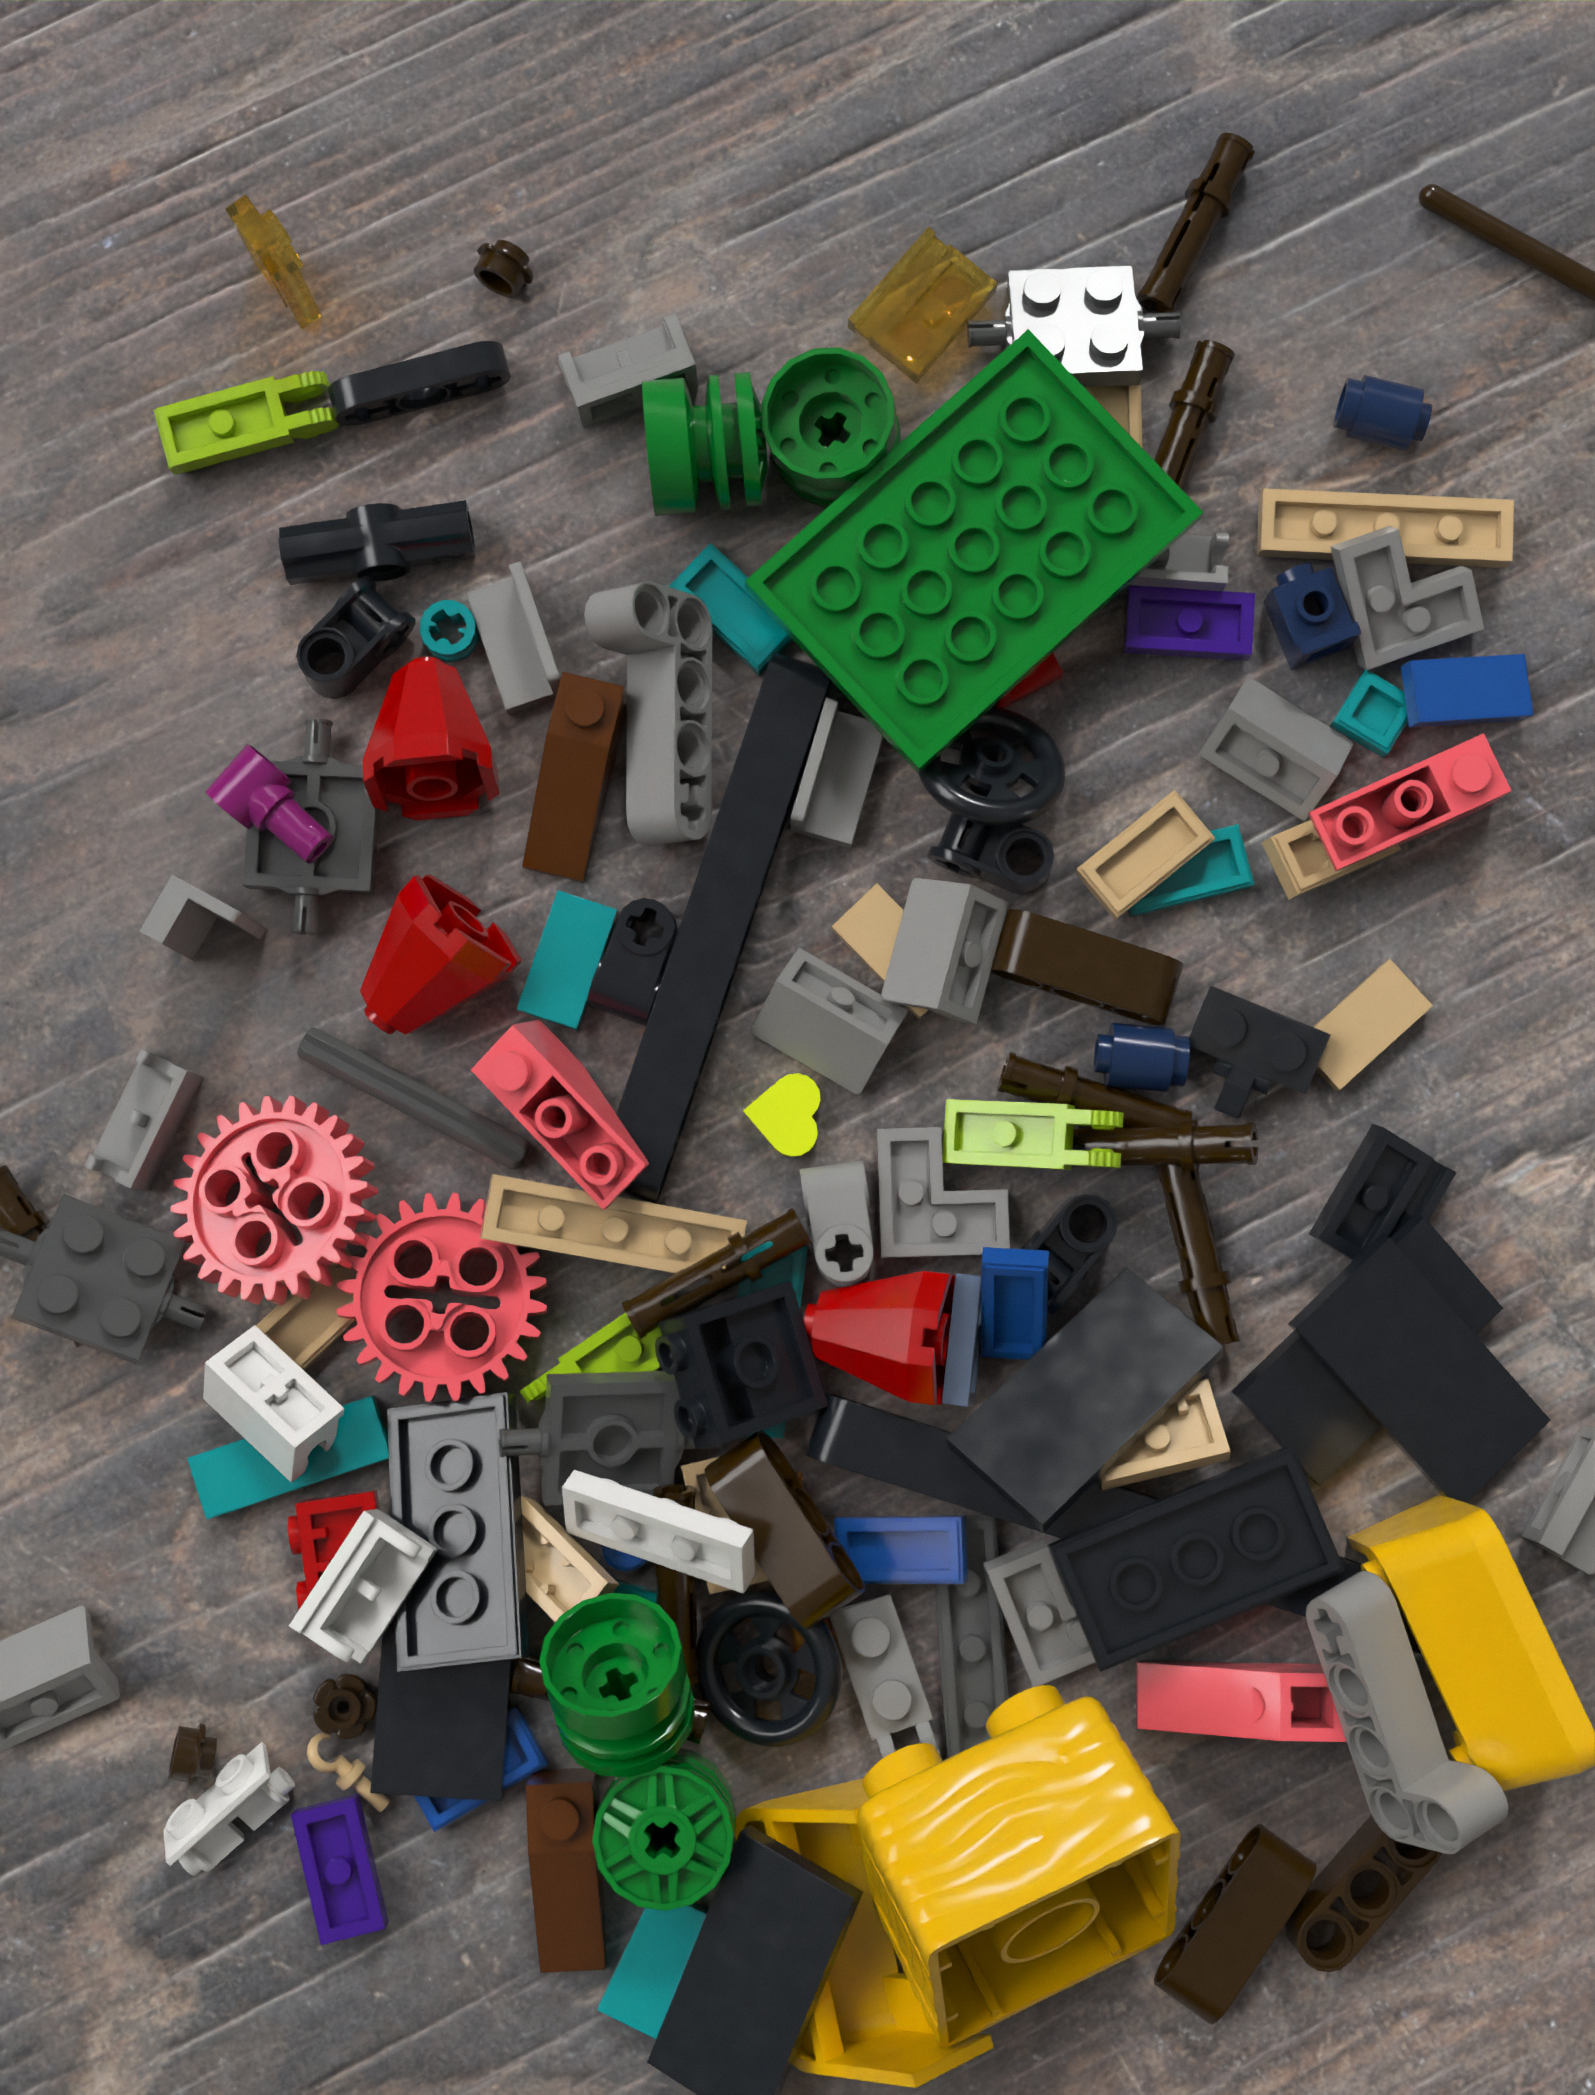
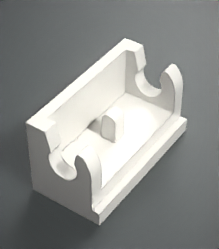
(271, 1401)
(363, 1586)

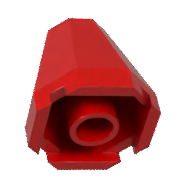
(429, 746)
(432, 958)
(888, 1332)

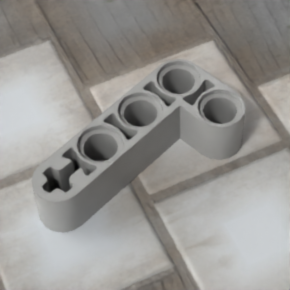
(667, 705)
(1391, 1725)

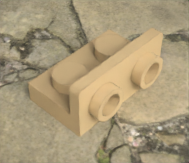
(1181, 1440)

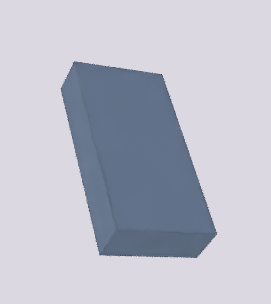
(964, 1342)

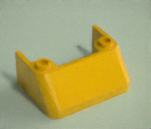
(1481, 1642)
(867, 2013)

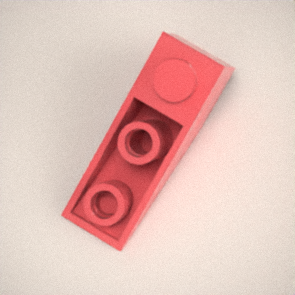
(1410, 803)
(562, 1109)
(1237, 1700)

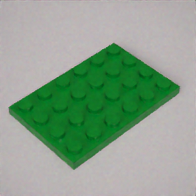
(973, 550)

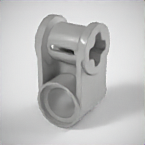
(837, 1211)

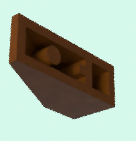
(574, 775)
(565, 1869)

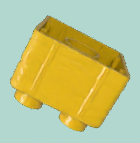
(1017, 1861)

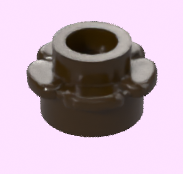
(503, 268)
(345, 1688)
(192, 1755)

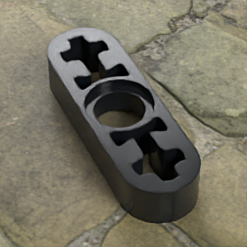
(419, 383)

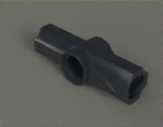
(377, 542)

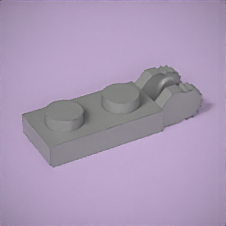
(882, 1671)

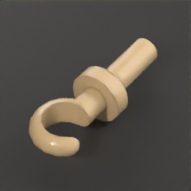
(349, 1773)

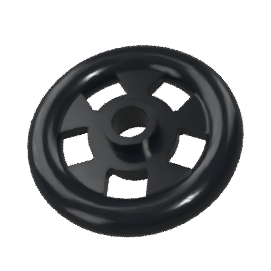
(993, 766)
(738, 1709)

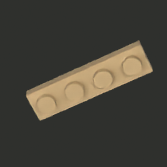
(1430, 527)
(623, 1233)

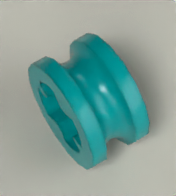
(456, 613)

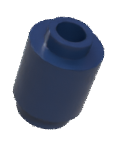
(1382, 412)
(1142, 1057)

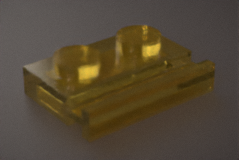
(274, 257)
(922, 305)

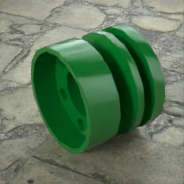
(821, 396)
(702, 443)
(618, 1684)
(666, 1874)

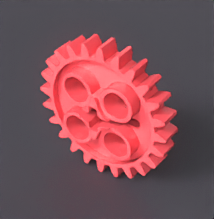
(228, 1235)
(434, 1356)

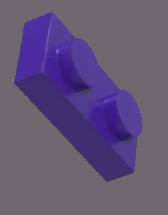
(1189, 622)
(339, 1869)

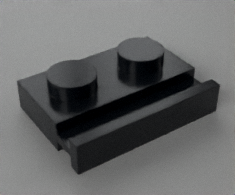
(1380, 1193)

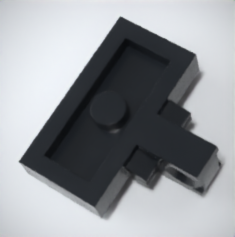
(1254, 1048)

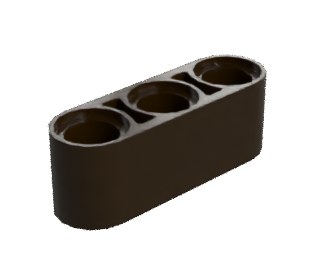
(1086, 967)
(788, 1529)
(1355, 1917)
(1235, 1924)

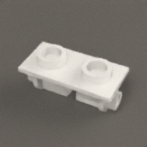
(202, 1828)

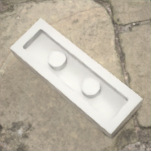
(659, 1531)

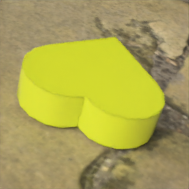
(787, 1113)

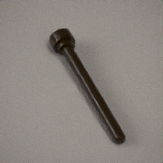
(1508, 239)

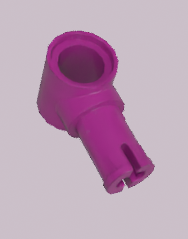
(259, 795)

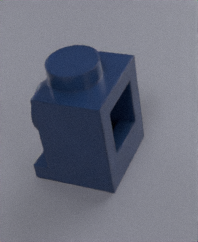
(1303, 635)

